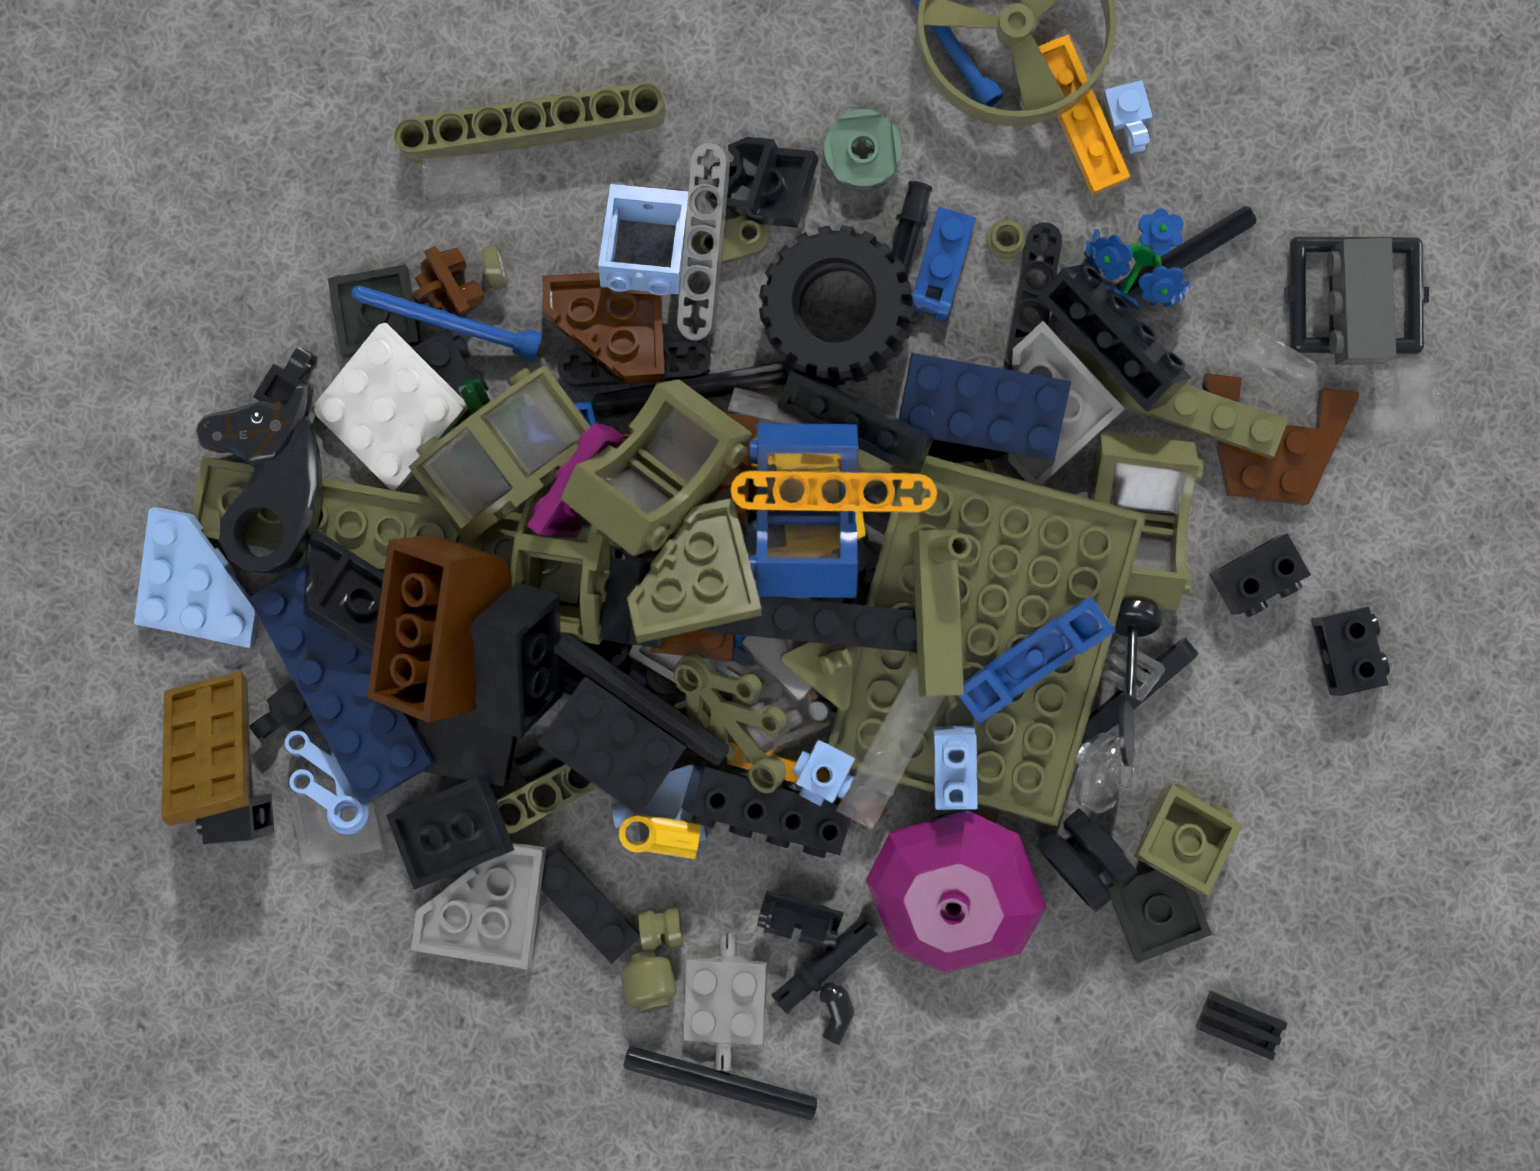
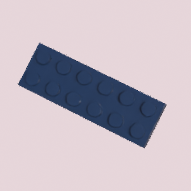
(369, 740)

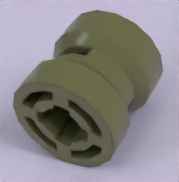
(660, 928)

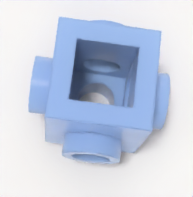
(835, 762)

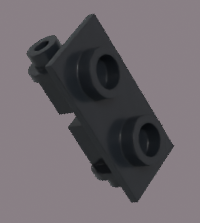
(817, 922)

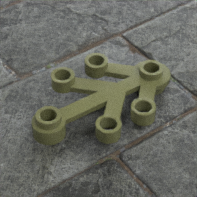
(699, 682)

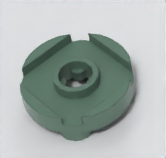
(877, 133)

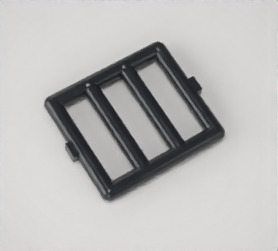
(1296, 293)

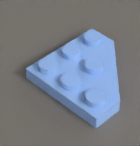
(190, 584)

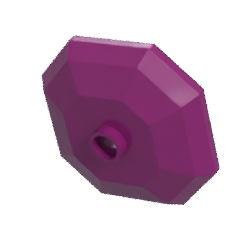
(964, 863)

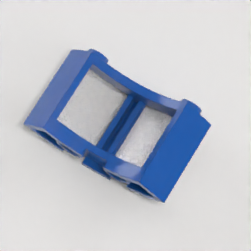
(800, 547)

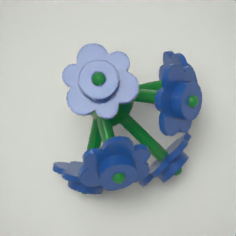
(1158, 236)

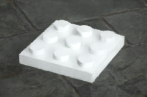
(388, 406)

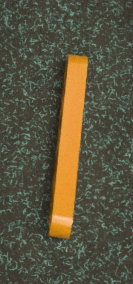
(854, 497)

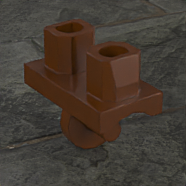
(440, 287)

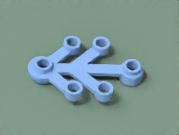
(334, 804)

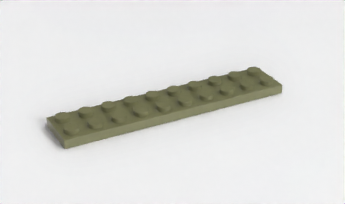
(365, 519)

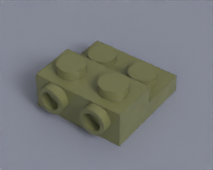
(1187, 838)

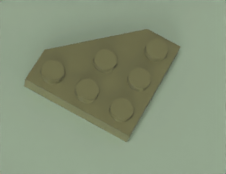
(697, 577)

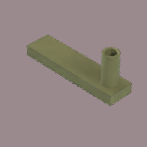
(938, 610)

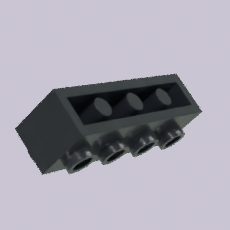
(1115, 336)
(781, 815)

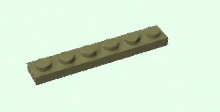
(1202, 413)

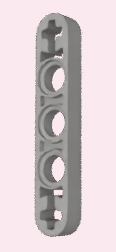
(696, 223)

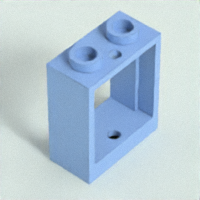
(632, 205)

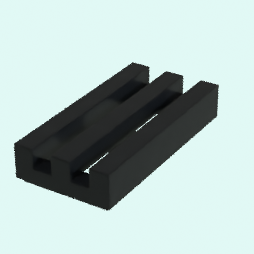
(1273, 1038)

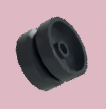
(1084, 862)

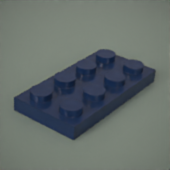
(985, 405)

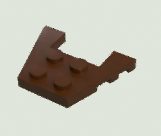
(1300, 455)

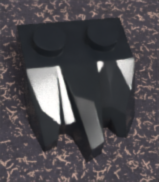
(768, 181)

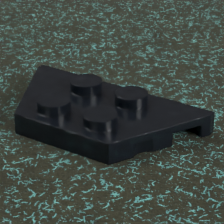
(342, 591)

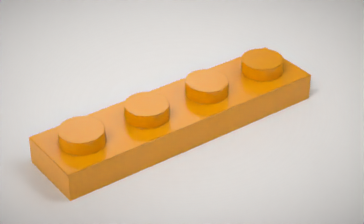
(1085, 123)

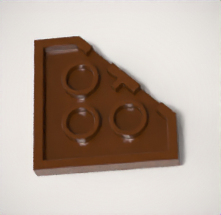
(610, 325)

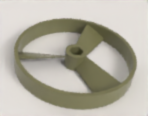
(1037, 84)

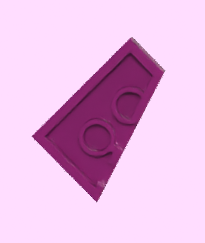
(552, 514)

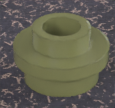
(1006, 227)

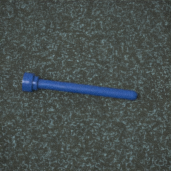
(980, 88)
(522, 343)

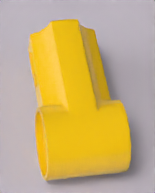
(665, 836)

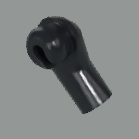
(841, 1011)

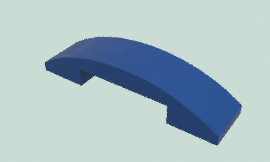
(1034, 658)

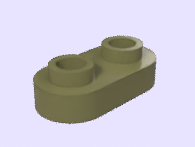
(734, 244)

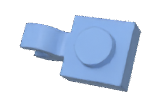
(1129, 110)

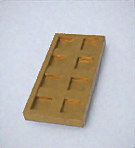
(205, 749)

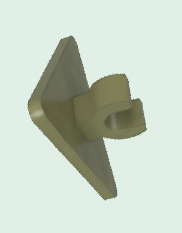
(825, 669)

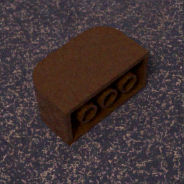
(425, 625)

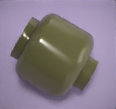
(648, 982)

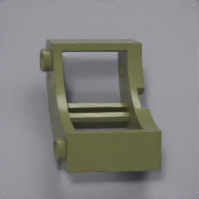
(594, 555)

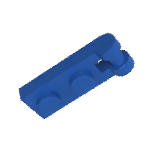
(942, 262)

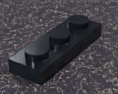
(587, 907)

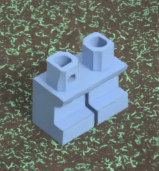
(955, 767)

